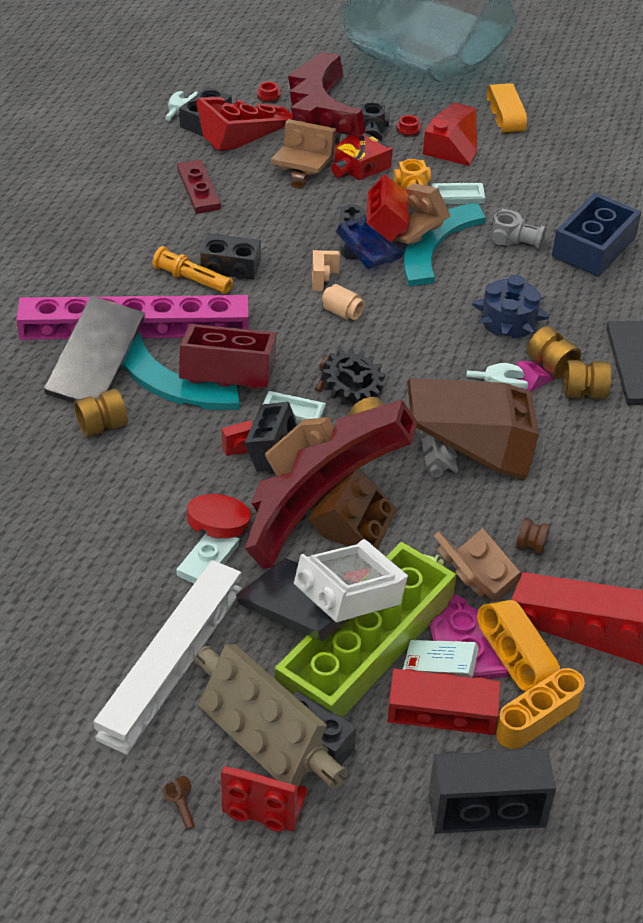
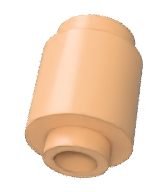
(343, 302)

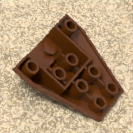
(479, 419)

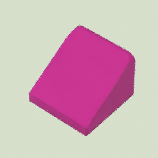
(534, 375)

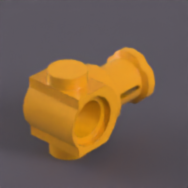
(412, 172)

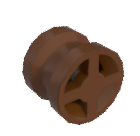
(532, 536)

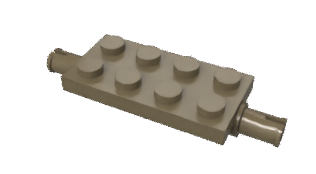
(265, 718)

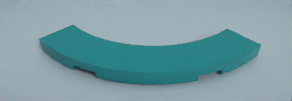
(419, 255)
(166, 383)

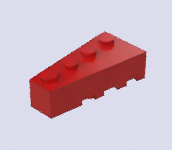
(585, 613)

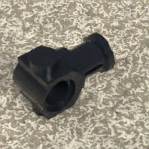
(375, 119)

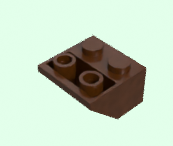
(353, 512)

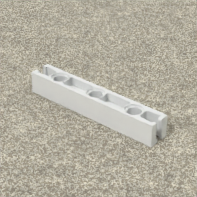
(167, 658)

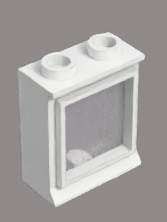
(351, 581)

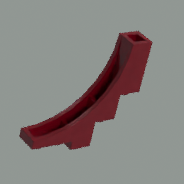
(311, 100)
(318, 468)

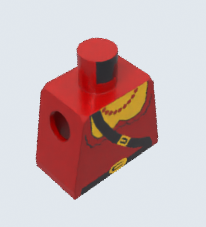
(361, 157)

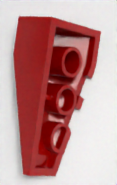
(239, 123)
(452, 135)

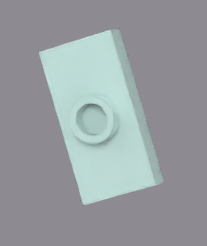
(206, 550)

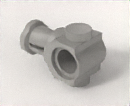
(511, 229)

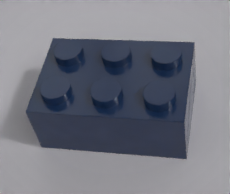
(596, 233)

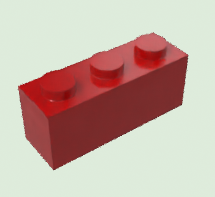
(388, 208)
(444, 701)

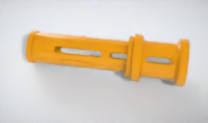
(181, 266)

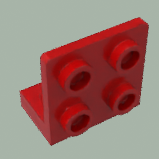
(261, 799)

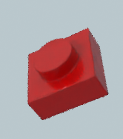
(234, 438)

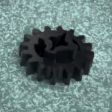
(352, 376)

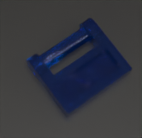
(367, 243)

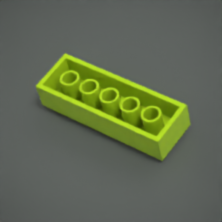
(366, 646)

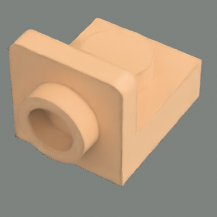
(323, 265)

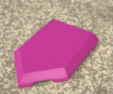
(460, 624)

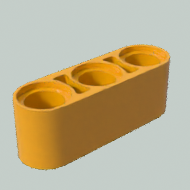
(507, 107)
(517, 643)
(555, 695)

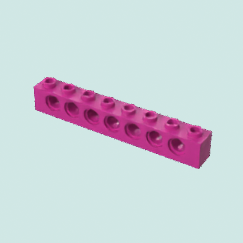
(163, 314)

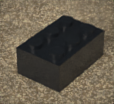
(491, 790)

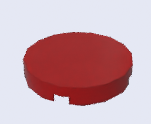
(218, 515)

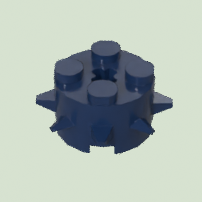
(511, 307)

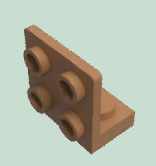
(305, 147)
(428, 214)
(306, 434)
(481, 564)

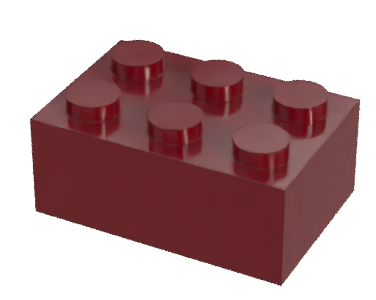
(227, 356)

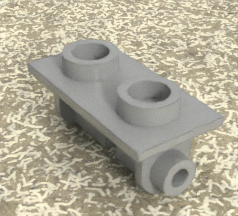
(439, 455)

